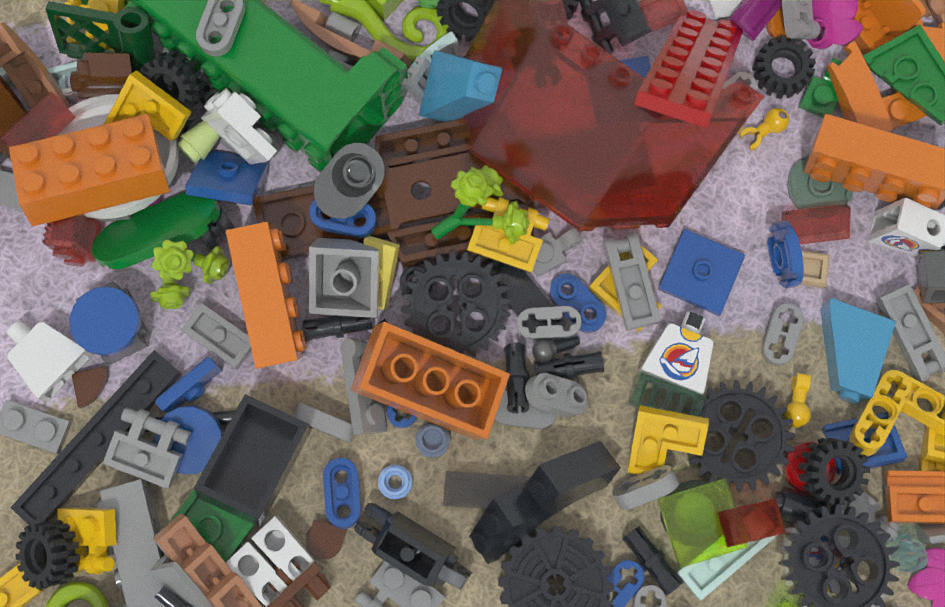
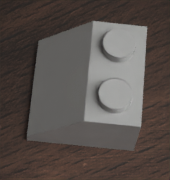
(343, 278)

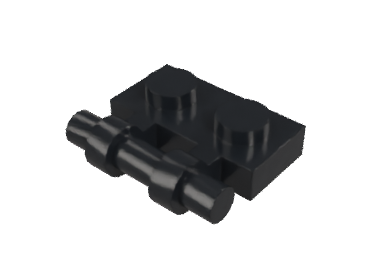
(626, 21)

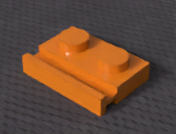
(915, 496)

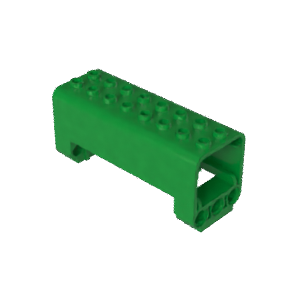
(288, 77)

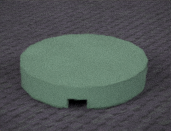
(811, 193)

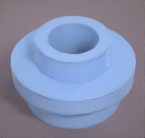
(387, 473)

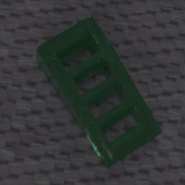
(644, 379)

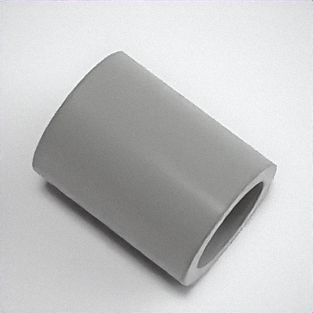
(342, 26)

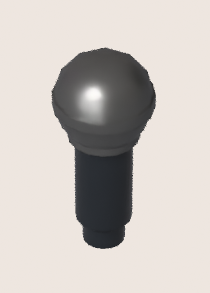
(544, 349)

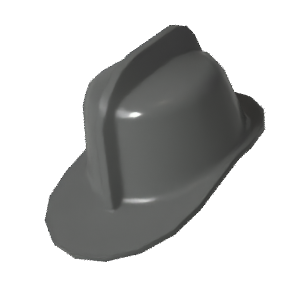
(349, 180)

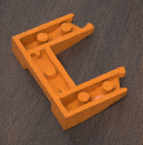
(860, 95)

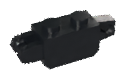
(412, 548)

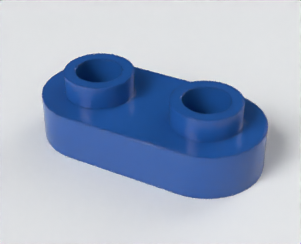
(347, 225)
(580, 299)
(341, 494)

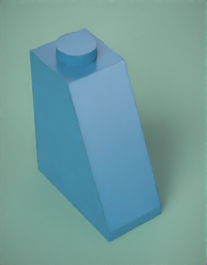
(457, 87)
(854, 348)

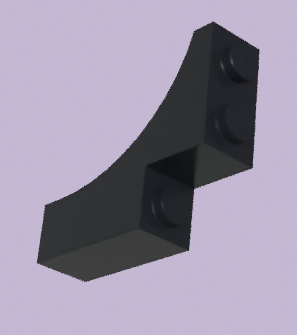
(546, 493)

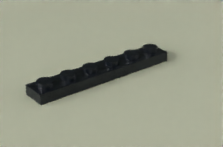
(91, 444)

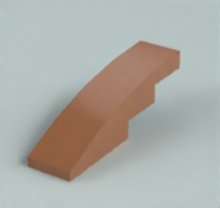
(203, 565)

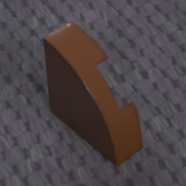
(89, 385)

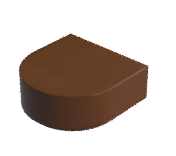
(325, 539)

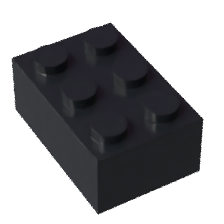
(252, 460)

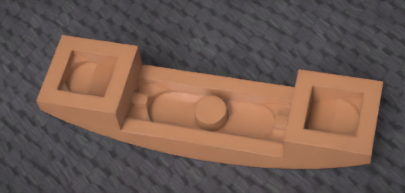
(316, 22)
(26, 69)

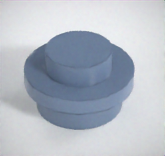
(432, 440)

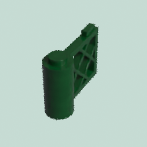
(126, 32)

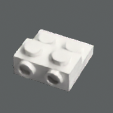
(233, 120)

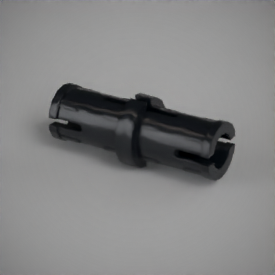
(334, 326)
(571, 365)
(518, 377)
(653, 560)

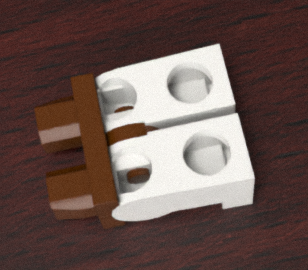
(292, 567)

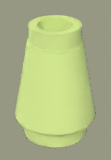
(198, 141)

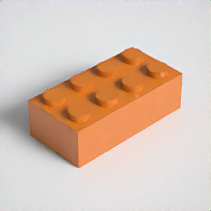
(877, 162)
(88, 170)
(265, 294)
(430, 381)

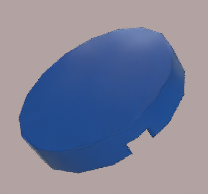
(785, 254)
(105, 321)
(204, 438)

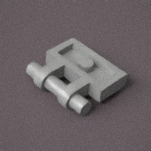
(142, 457)
(400, 589)

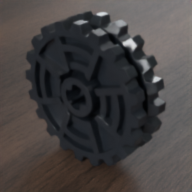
(550, 555)

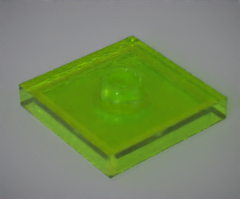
(695, 524)

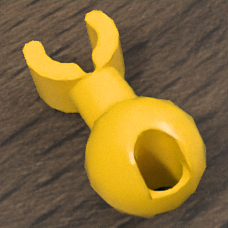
(772, 123)
(797, 408)

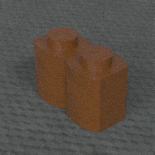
(100, 74)

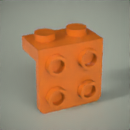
(885, 20)

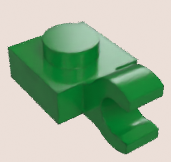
(820, 94)

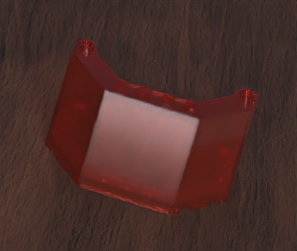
(572, 130)

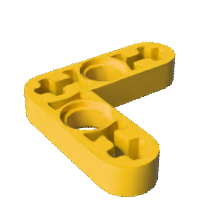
(903, 401)

